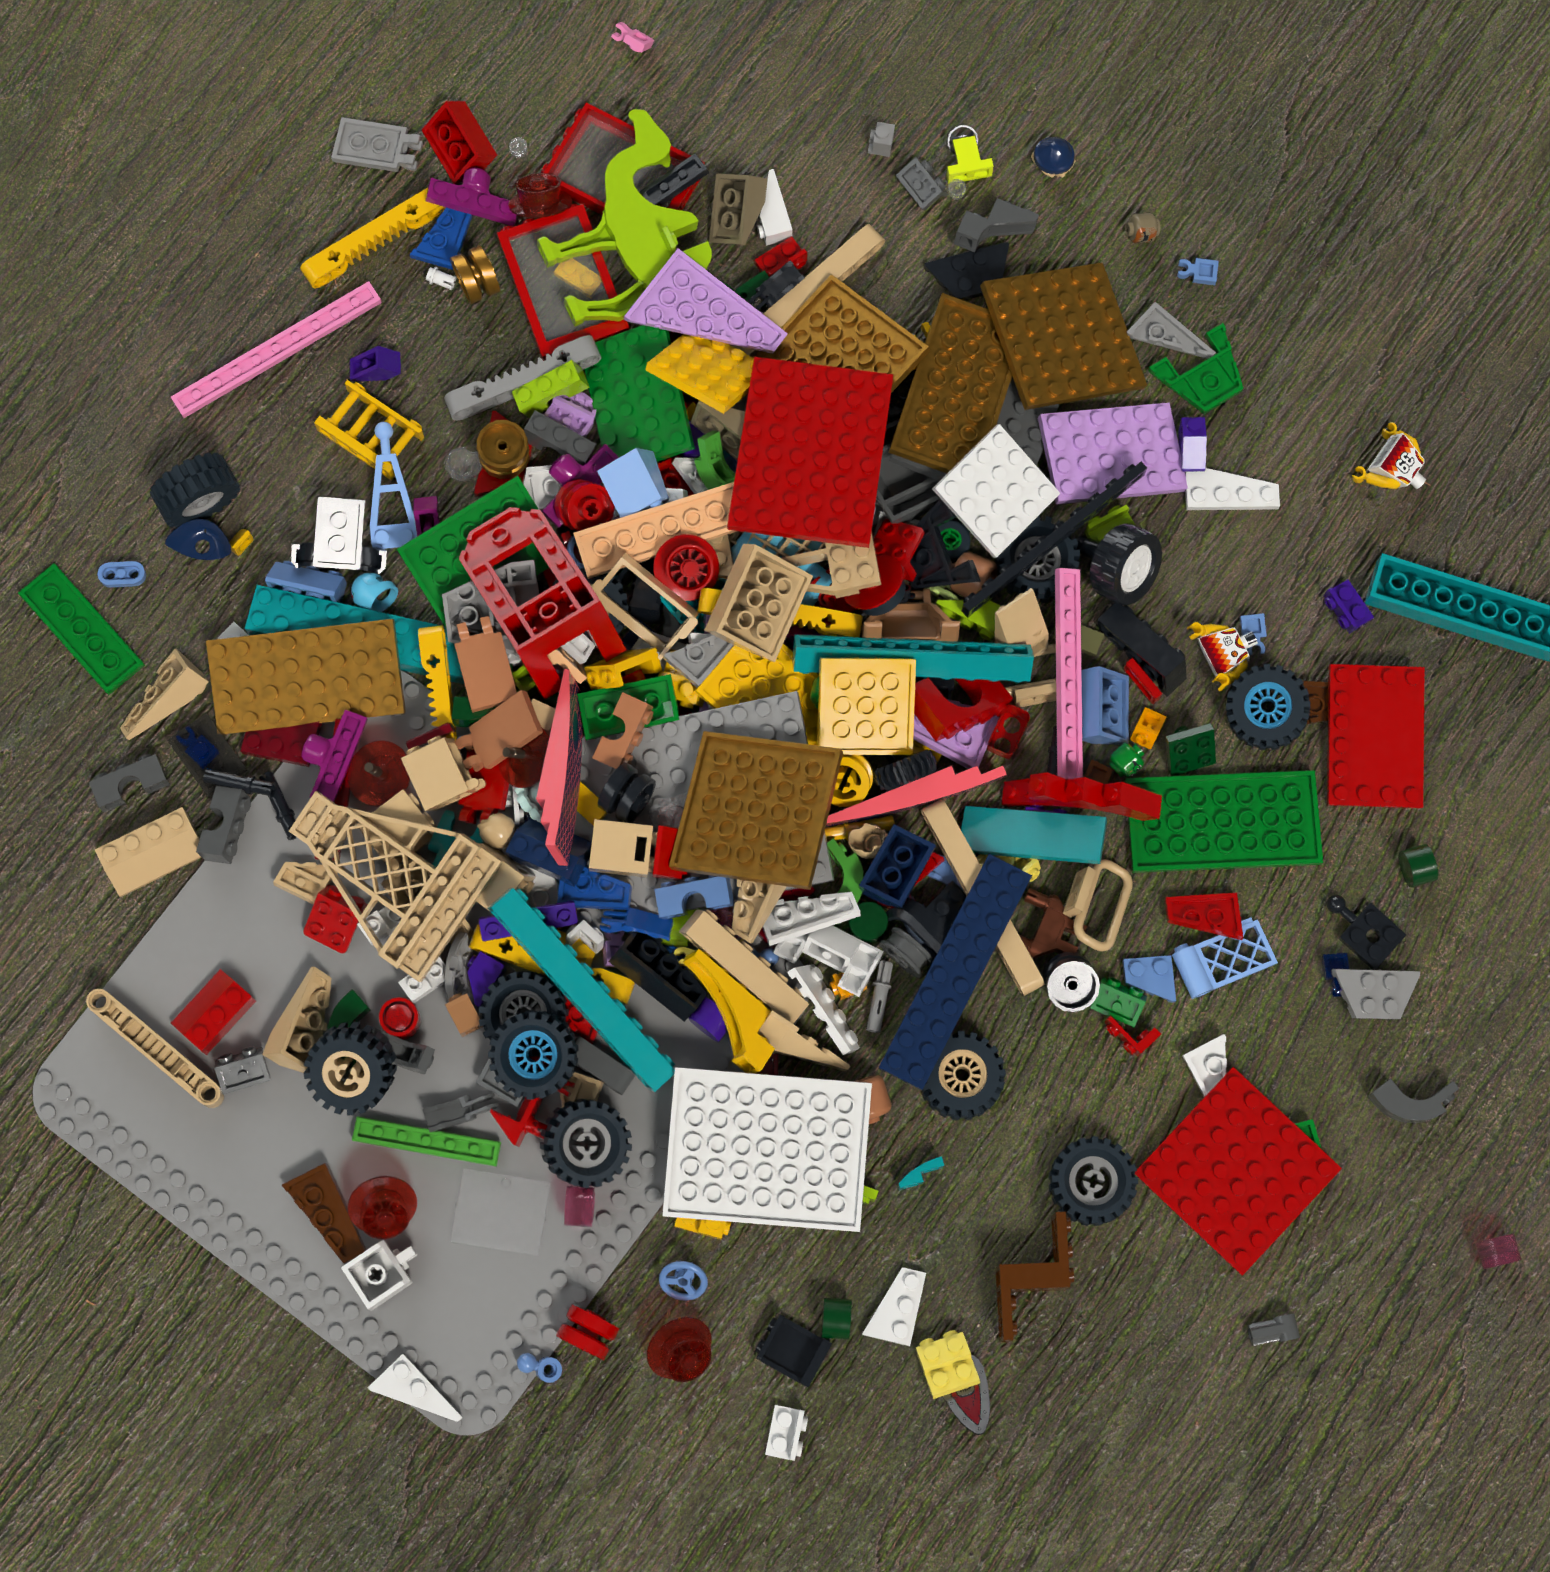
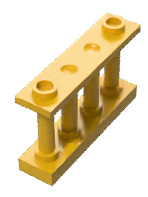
(348, 439)

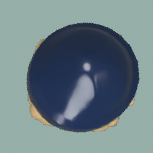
(1054, 156)

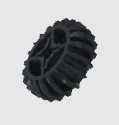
(905, 770)

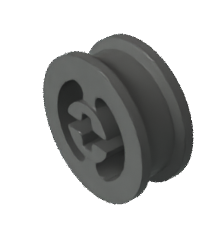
(906, 952)

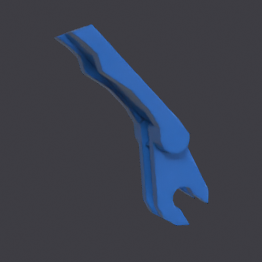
(637, 921)

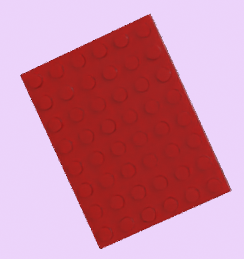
(810, 452)

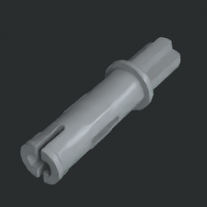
(879, 997)

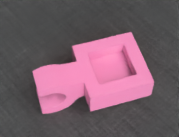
(634, 38)

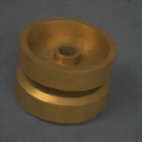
(478, 273)
(503, 449)

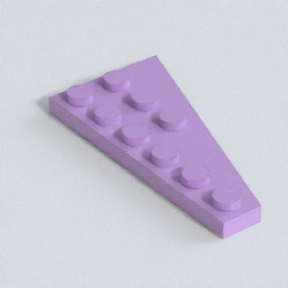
(964, 747)

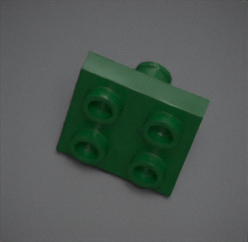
(1190, 749)

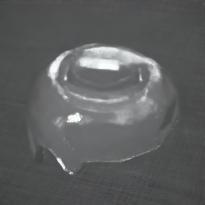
(462, 464)

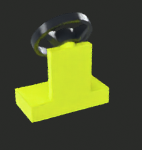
(968, 157)

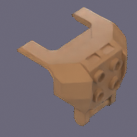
(913, 622)

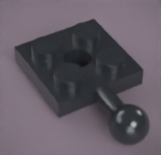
(1355, 934)

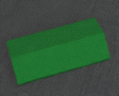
(599, 704)

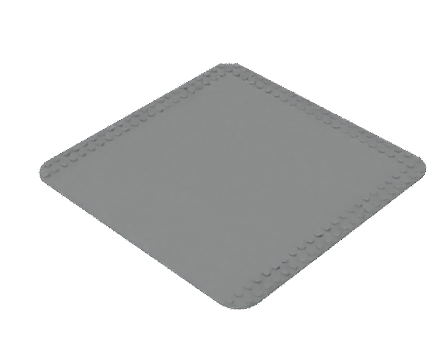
(225, 1165)

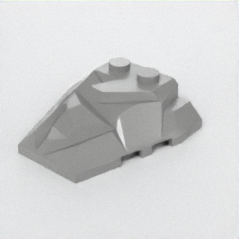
(468, 605)

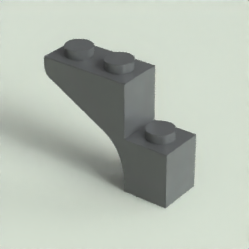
(1003, 220)

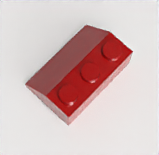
(458, 140)
(213, 1012)

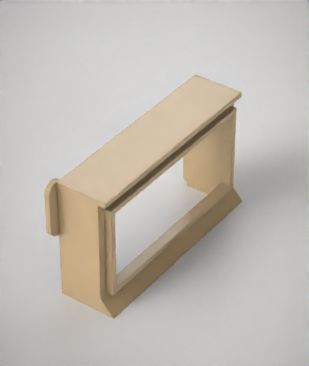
(633, 624)

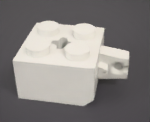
(379, 1258)

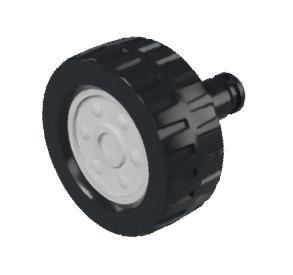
(1123, 562)

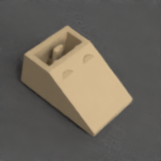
(1022, 623)

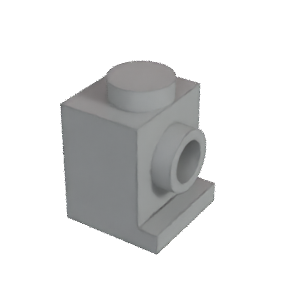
(881, 139)

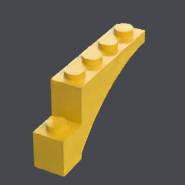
(740, 1011)

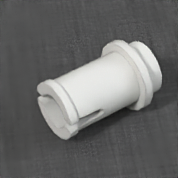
(440, 278)

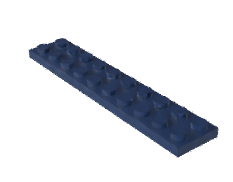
(955, 972)

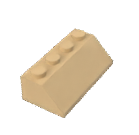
(150, 852)

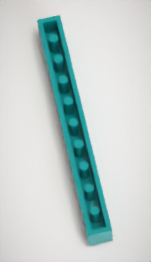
(932, 658)

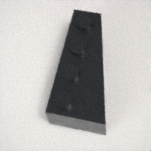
(646, 602)
(1142, 644)
(658, 973)

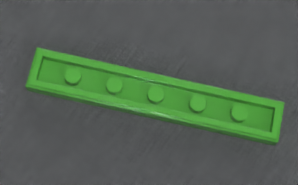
(425, 1142)

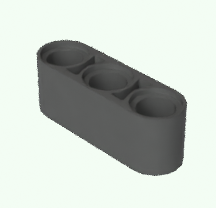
(603, 1066)

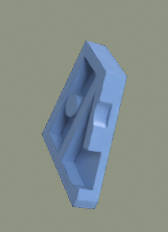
(1151, 975)

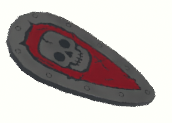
(972, 1404)

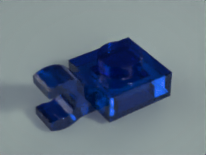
(1334, 961)

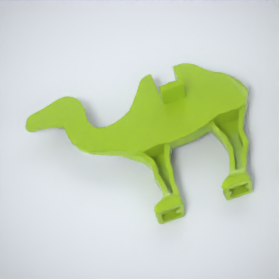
(631, 225)

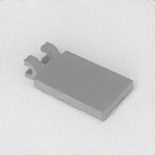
(375, 145)

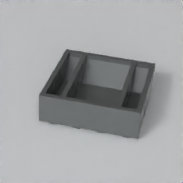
(903, 491)

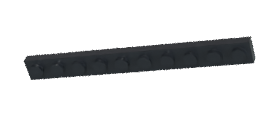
(1060, 533)

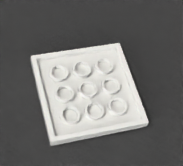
(996, 491)

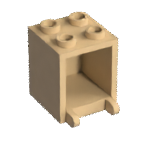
(439, 773)
(405, 808)
(615, 848)
(507, 876)

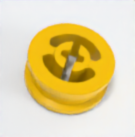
(860, 785)

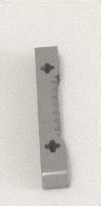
(465, 400)

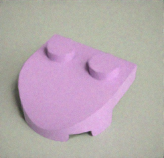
(573, 412)

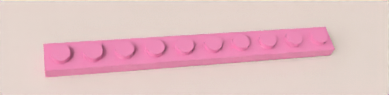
(276, 349)
(1068, 673)

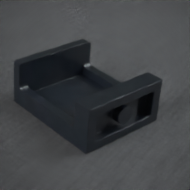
(792, 1350)

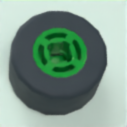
(960, 536)

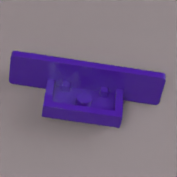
(555, 915)

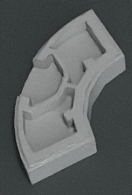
(457, 965)

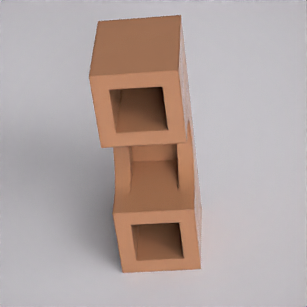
(635, 716)

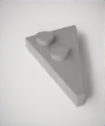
(1162, 329)

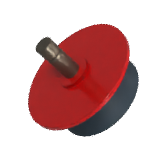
(884, 597)

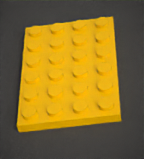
(749, 677)

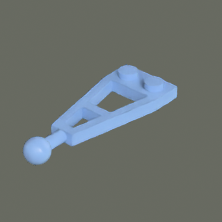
(396, 534)

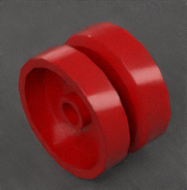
(583, 505)
(588, 1330)

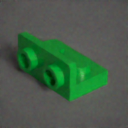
(1119, 1001)

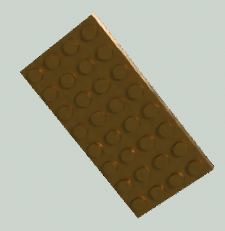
(954, 388)
(305, 676)

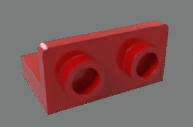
(780, 255)

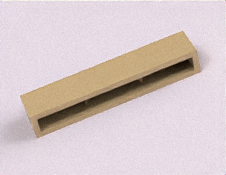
(743, 965)

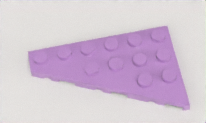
(697, 304)

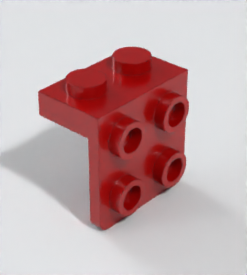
(900, 542)
(332, 920)

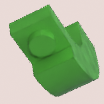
(711, 462)
(850, 868)

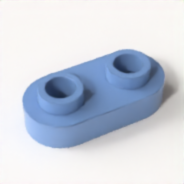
(122, 573)

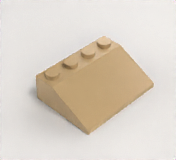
(758, 602)

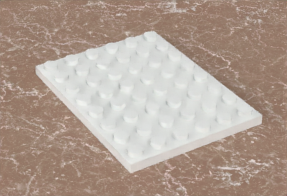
(767, 1149)

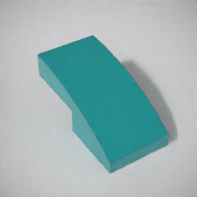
(915, 1176)

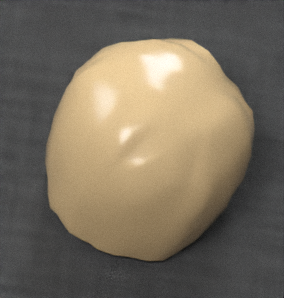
(497, 830)
(867, 840)

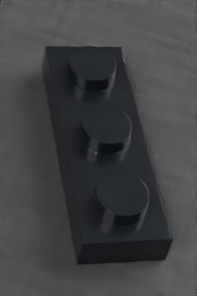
(675, 181)

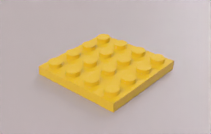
(705, 370)
(867, 705)

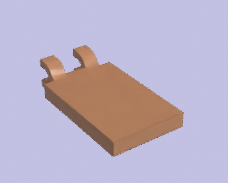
(484, 666)
(507, 725)

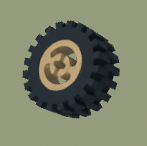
(371, 1072)

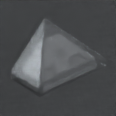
(667, 812)

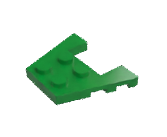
(1208, 382)

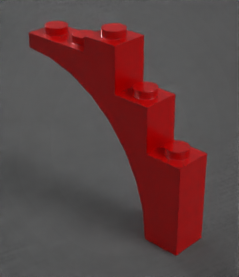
(1083, 793)

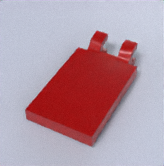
(487, 799)

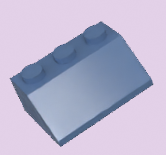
(307, 581)
(1105, 706)

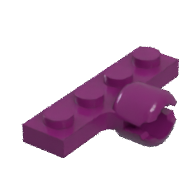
(471, 197)
(568, 469)
(334, 754)

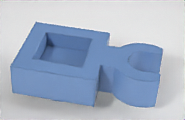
(1203, 271)
(1256, 624)

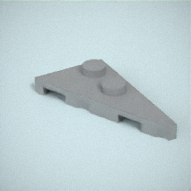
(699, 658)

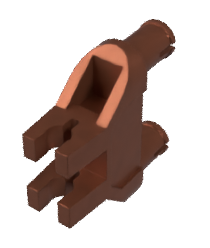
(1051, 927)

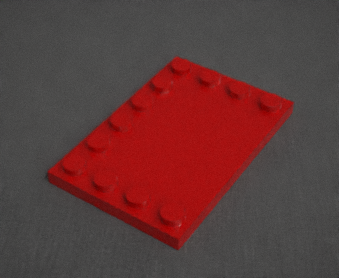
(1375, 736)

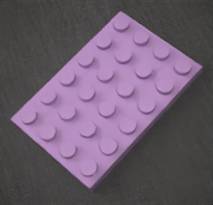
(1098, 444)

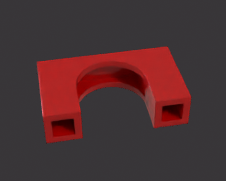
(946, 719)

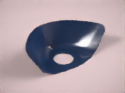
(188, 534)

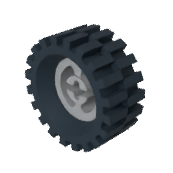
(1098, 1155)
(586, 1170)

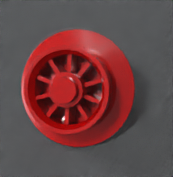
(686, 565)

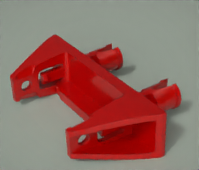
(526, 1121)

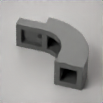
(408, 1055)
(1404, 1109)

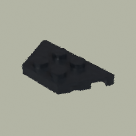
(966, 271)

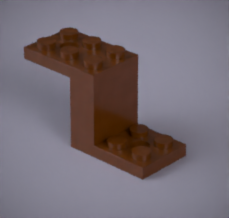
(1034, 1276)

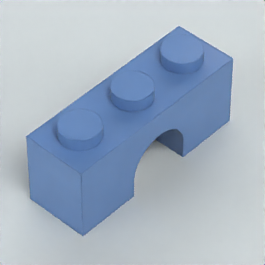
(673, 898)

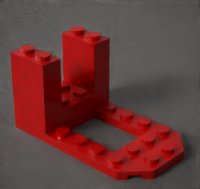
(552, 615)

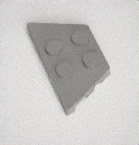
(1376, 992)

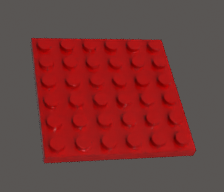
(1237, 1171)

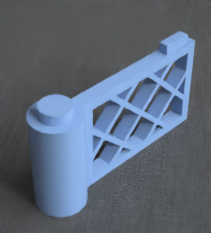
(1198, 975)

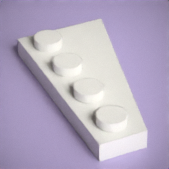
(1229, 491)

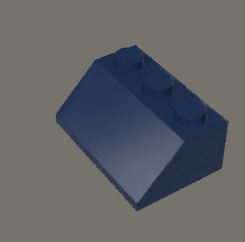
(530, 850)
(896, 867)

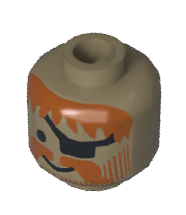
(1142, 228)

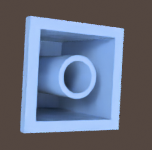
(634, 482)

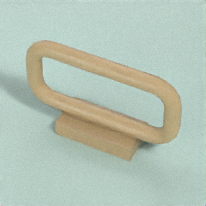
(1035, 692)
(1081, 896)

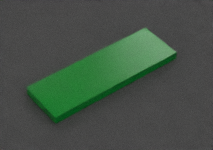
(81, 629)

